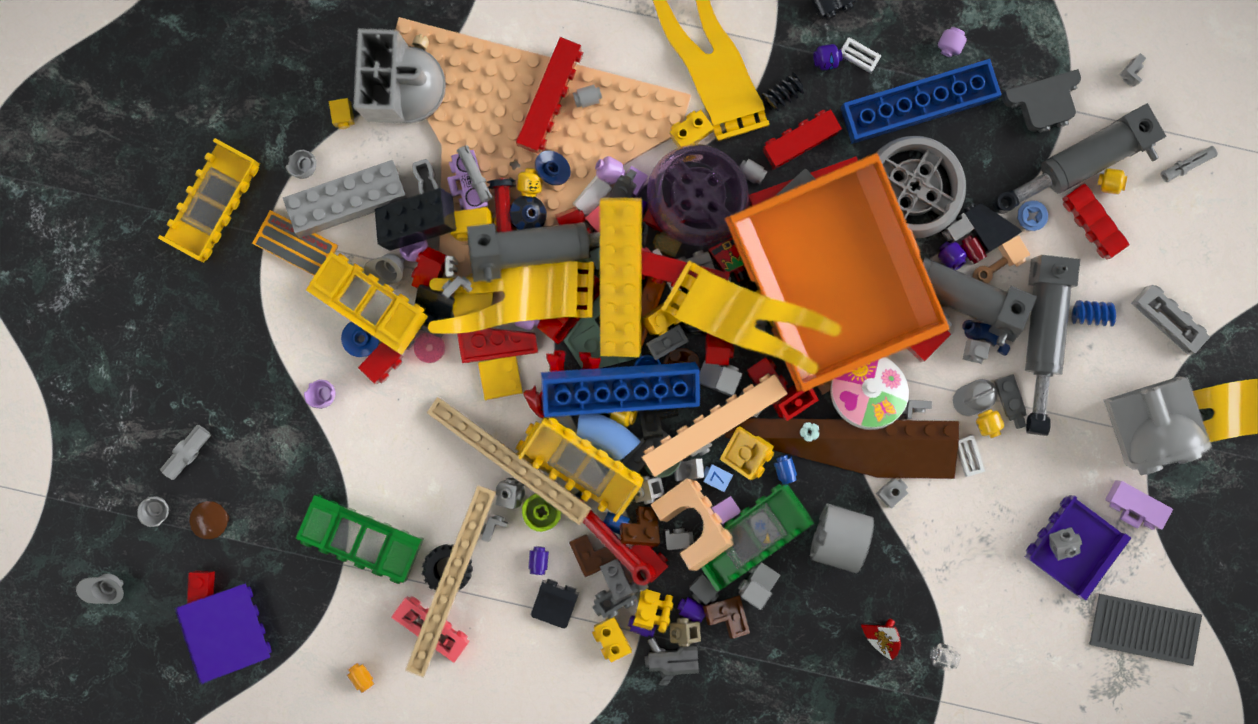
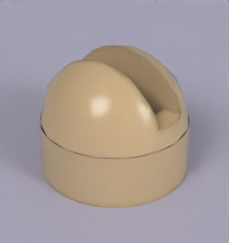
(420, 42)

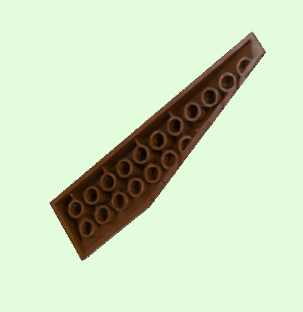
(894, 451)

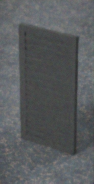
(1146, 629)

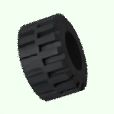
(430, 567)

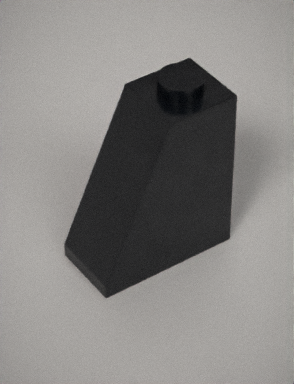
(990, 227)

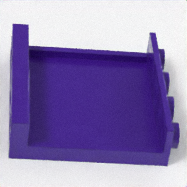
(1098, 550)
(223, 633)

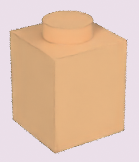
(1014, 251)

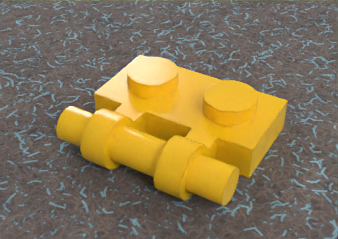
(646, 611)

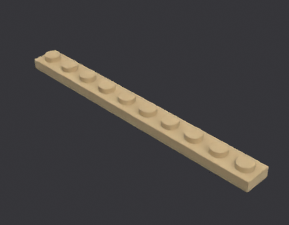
(509, 461)
(450, 581)

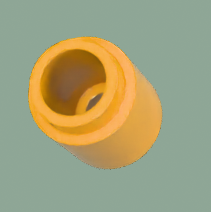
(360, 677)

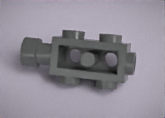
(612, 610)

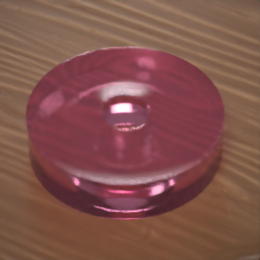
(429, 356)

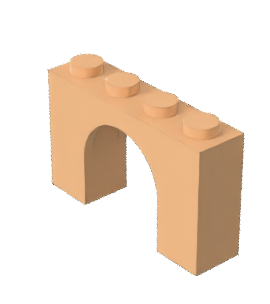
(713, 538)

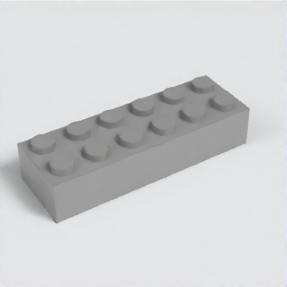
(344, 199)

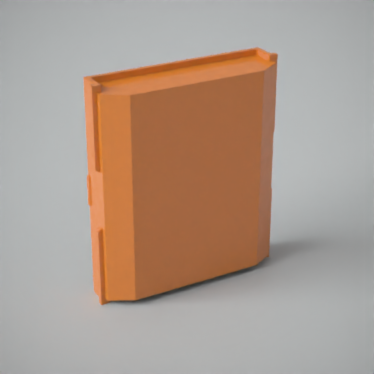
(847, 257)

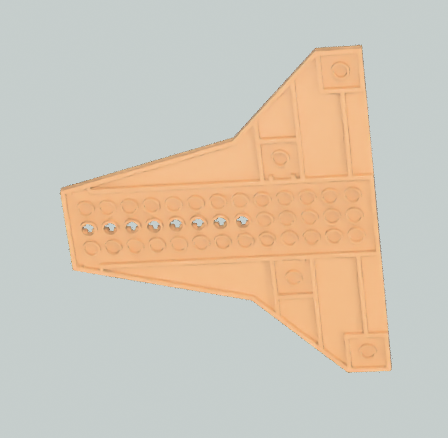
(488, 103)

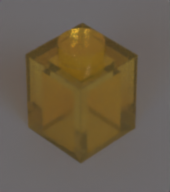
(666, 245)

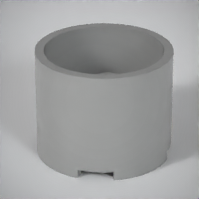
(842, 538)

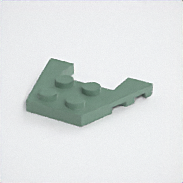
(586, 338)

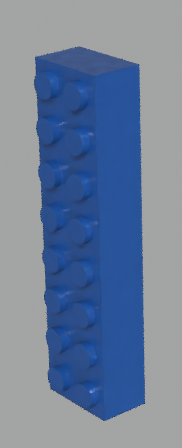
(920, 101)
(620, 389)

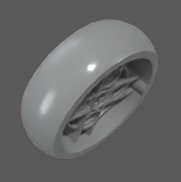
(918, 204)

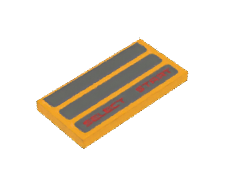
(280, 240)

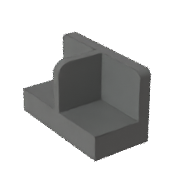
(666, 342)

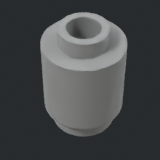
(587, 96)
(753, 172)

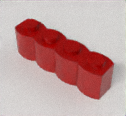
(1097, 223)
(558, 328)

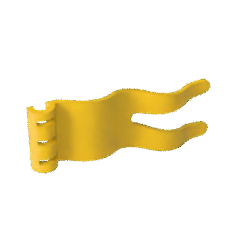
(718, 76)
(530, 294)
(732, 312)
(1233, 407)

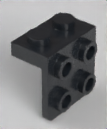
(435, 306)
(554, 603)

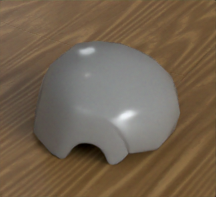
(301, 164)
(152, 511)

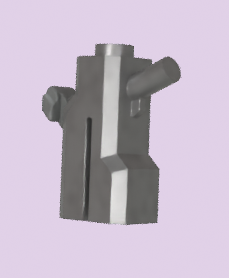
(671, 661)

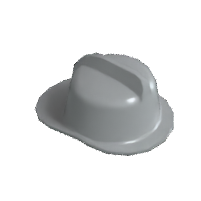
(386, 268)
(975, 397)
(101, 590)

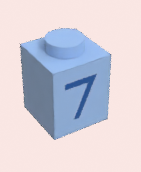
(717, 477)

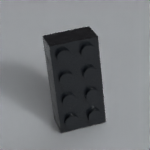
(415, 219)

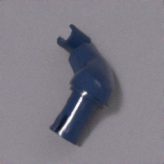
(979, 331)

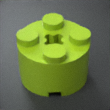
(532, 517)

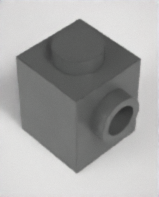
(703, 590)

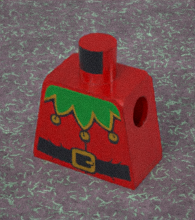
(729, 259)

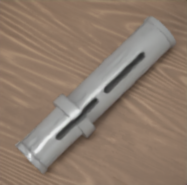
(1182, 167)
(472, 169)

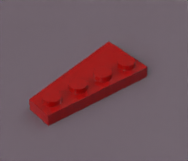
(495, 344)

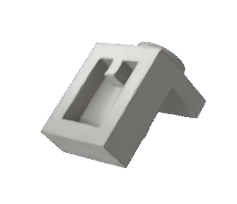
(1130, 72)
(919, 406)

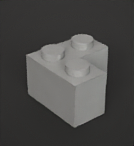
(720, 378)
(758, 585)

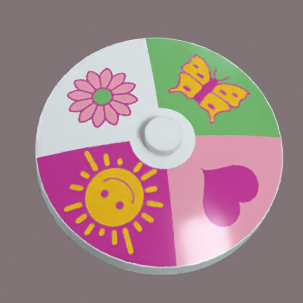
(871, 395)

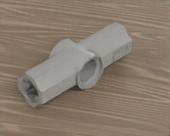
(185, 452)

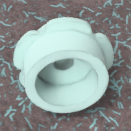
(804, 432)

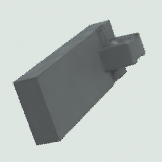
(634, 459)

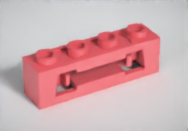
(413, 603)

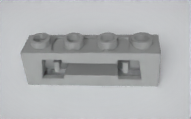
(1153, 298)

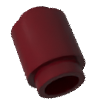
(973, 249)

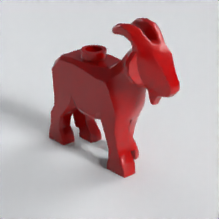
(556, 363)

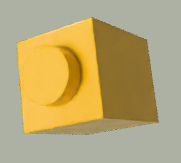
(341, 113)

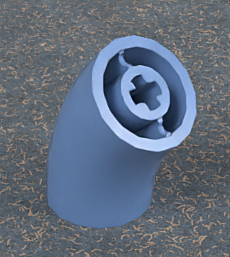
(606, 435)

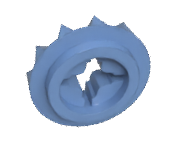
(1041, 217)

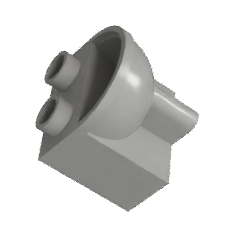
(395, 80)
(1158, 425)

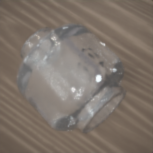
(945, 657)

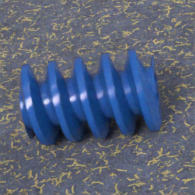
(1094, 311)

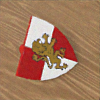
(884, 638)

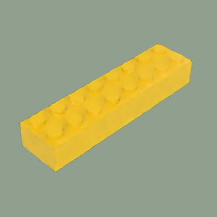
(620, 276)

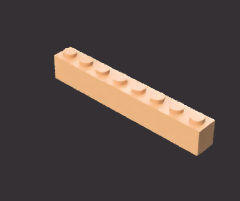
(714, 425)

